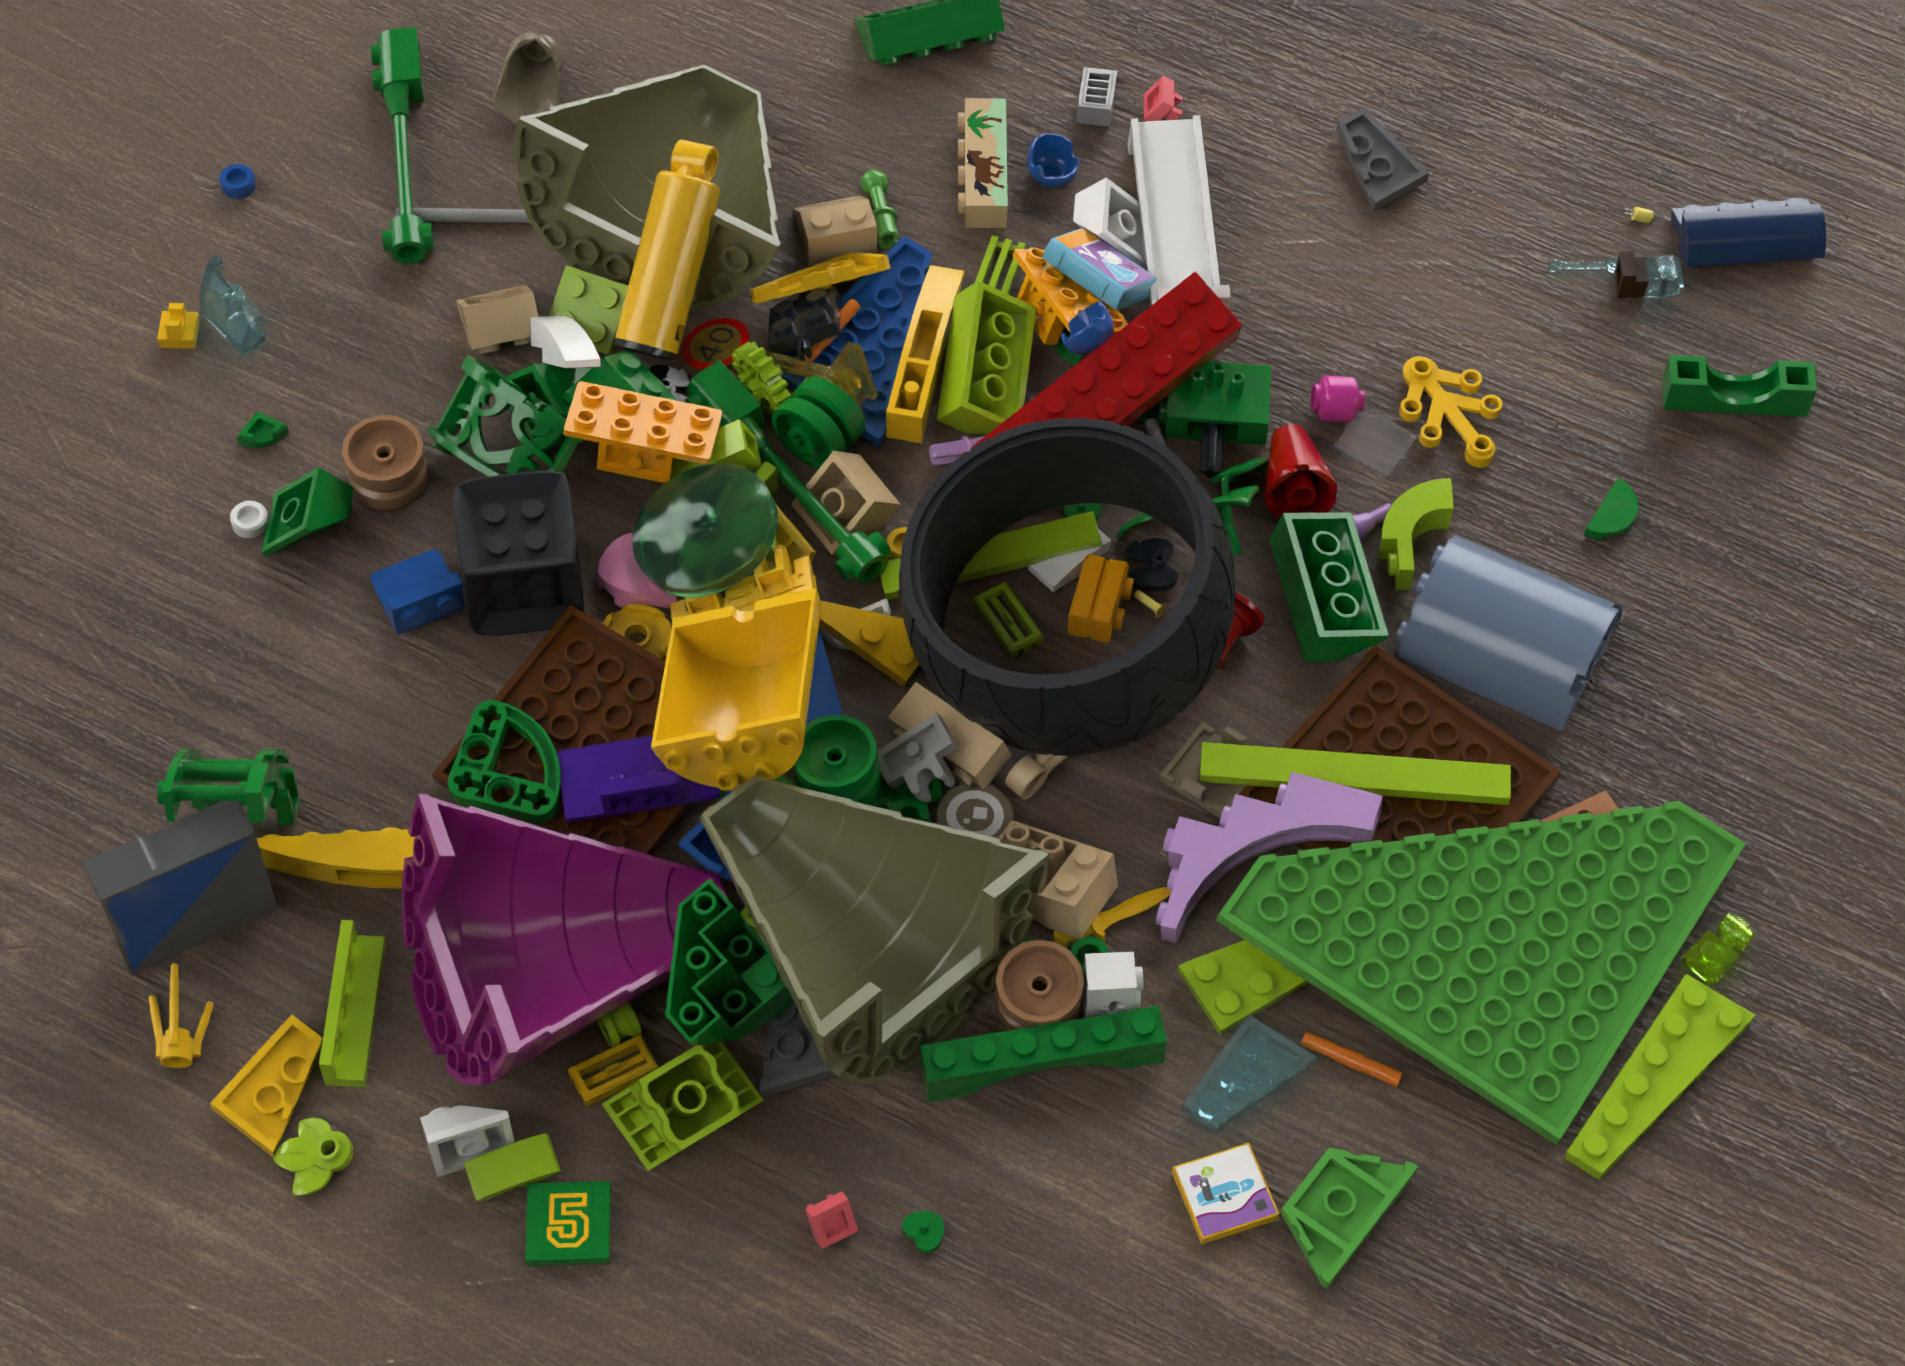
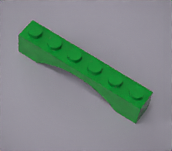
(974, 1062)

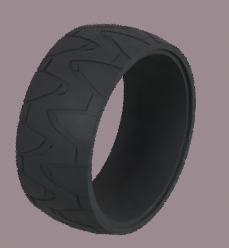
(1045, 469)

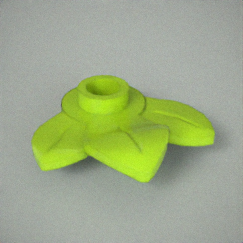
(309, 1155)

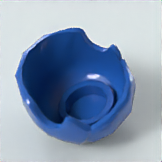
(1052, 160)
(1089, 329)

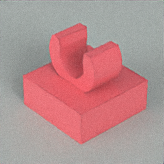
(1161, 101)
(831, 1219)

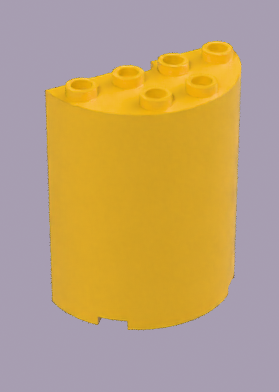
(738, 690)

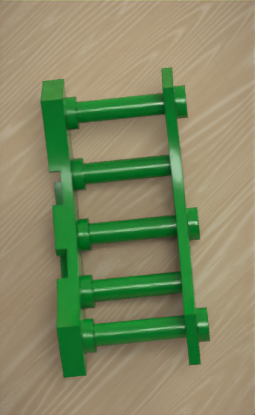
(262, 784)

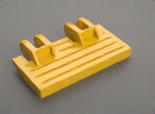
(756, 587)

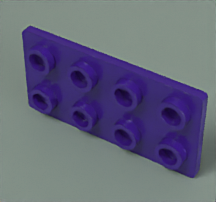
(622, 780)

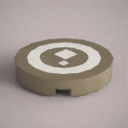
(975, 810)

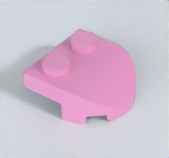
(624, 578)

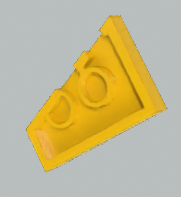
(270, 1084)

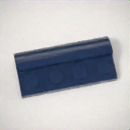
(1750, 232)

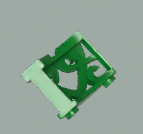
(475, 390)

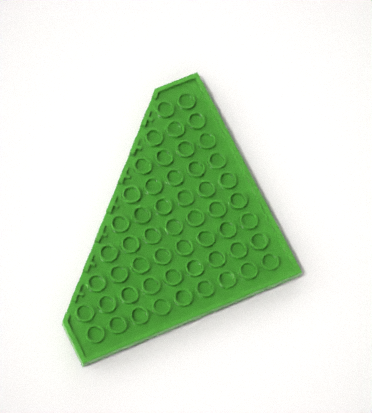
(1496, 947)

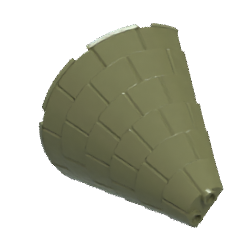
(596, 162)
(873, 916)

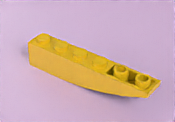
(922, 355)
(341, 858)

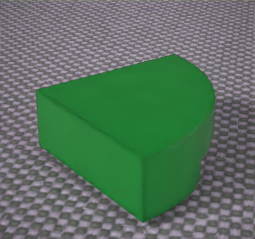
(262, 431)

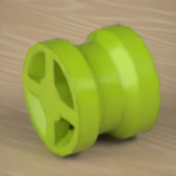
(619, 1025)

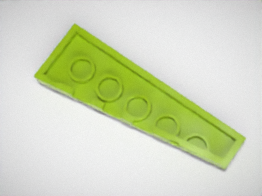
(1237, 983)
(1672, 1055)

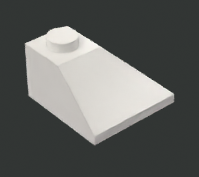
(1111, 217)
(463, 1134)

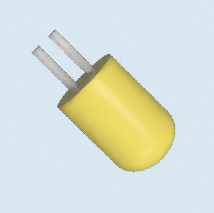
(1640, 214)

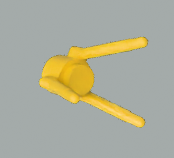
(177, 1046)

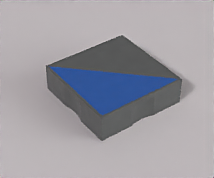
(182, 885)

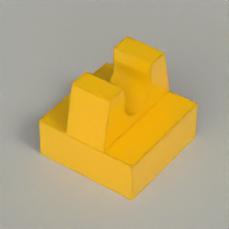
(178, 327)

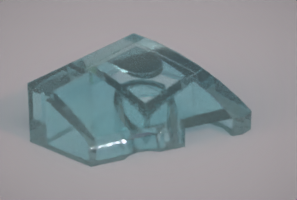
(230, 310)

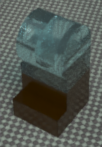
(1647, 276)

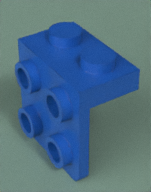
(418, 591)

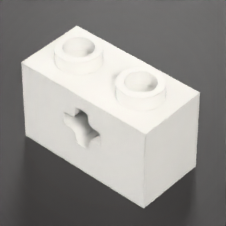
(1111, 983)

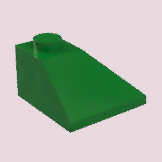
(306, 509)

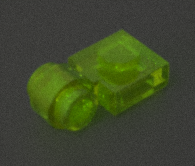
(1715, 956)

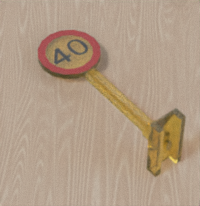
(721, 336)

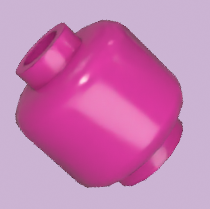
(1337, 399)

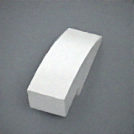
(563, 342)

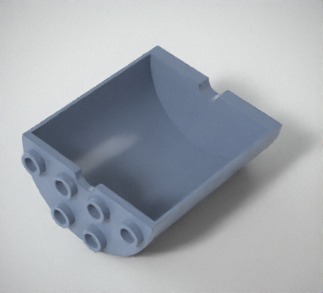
(1506, 631)

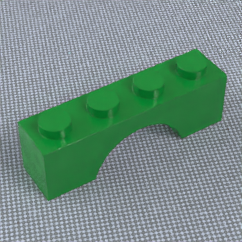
(1781, 389)

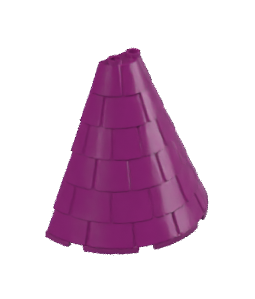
(528, 933)

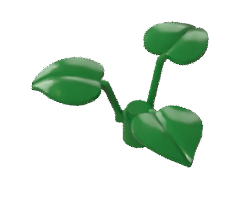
(1223, 503)

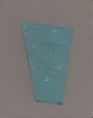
(1245, 1073)

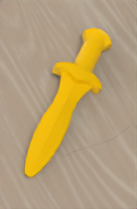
(1124, 910)

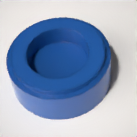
(237, 181)

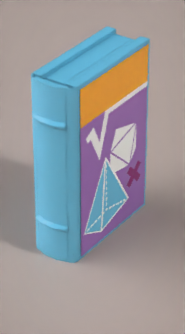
(1099, 268)

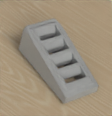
(1096, 113)

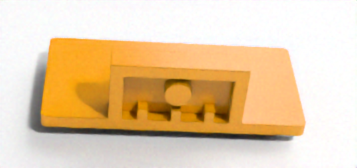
(1055, 296)
(641, 431)

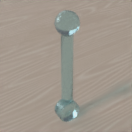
(1555, 265)

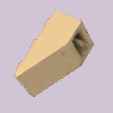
(1076, 879)

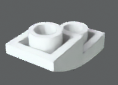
(1065, 568)

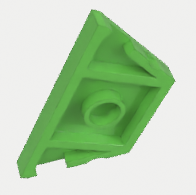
(1341, 1207)

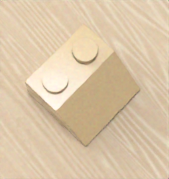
(836, 228)
(498, 318)
(851, 495)

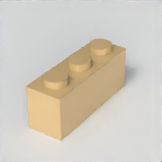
(978, 753)

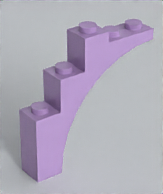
(1302, 812)

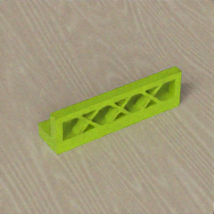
(352, 1007)

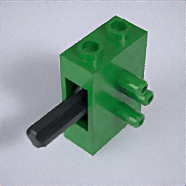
(1217, 407)

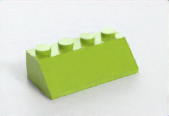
(985, 359)

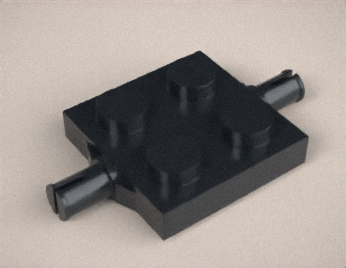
(804, 322)

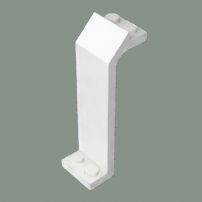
(1174, 204)

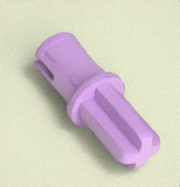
(948, 452)

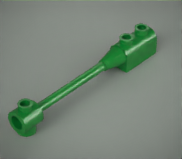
(400, 84)
(857, 554)

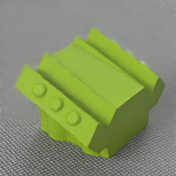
(682, 1102)

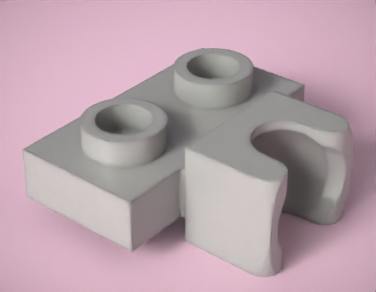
(918, 757)

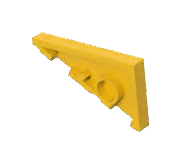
(822, 275)
(874, 637)

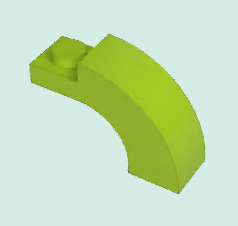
(1413, 513)

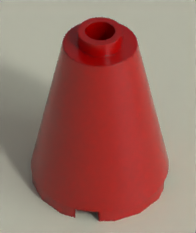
(1297, 475)

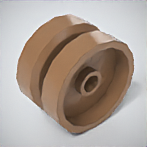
(385, 462)
(1038, 985)

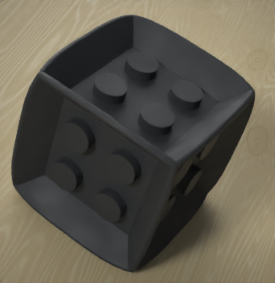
(517, 551)

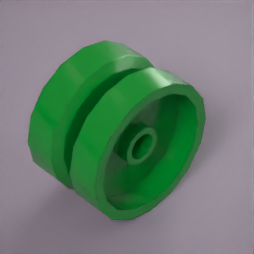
(818, 421)
(839, 759)

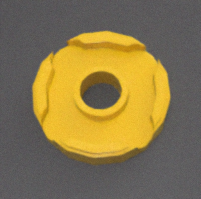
(644, 620)

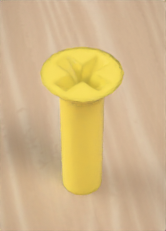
(1150, 603)

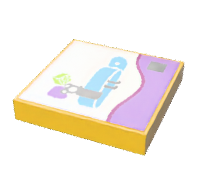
(1225, 1193)

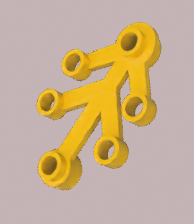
(1449, 405)

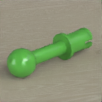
(875, 184)

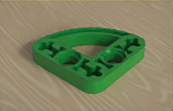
(482, 770)

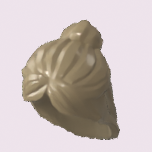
(529, 77)

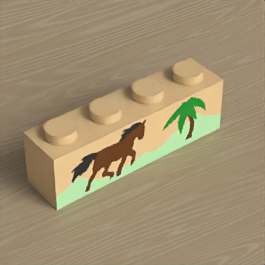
(984, 163)

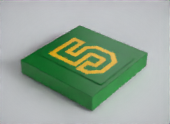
(568, 1223)

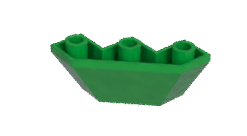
(720, 972)

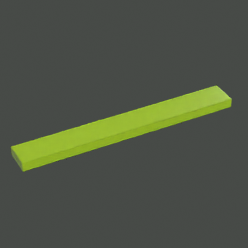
(1366, 772)

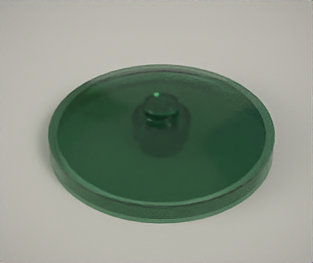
(705, 530)

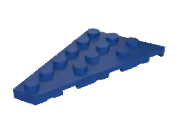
(879, 327)

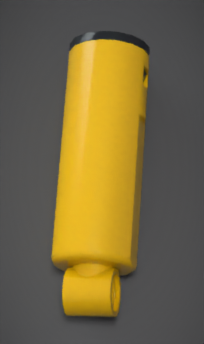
(670, 253)

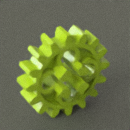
(760, 376)

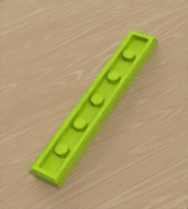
(1017, 549)

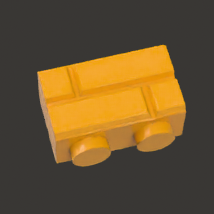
(1098, 598)

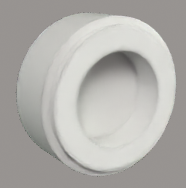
(249, 519)

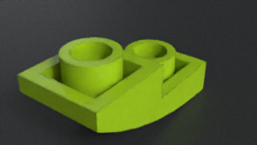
(512, 1166)

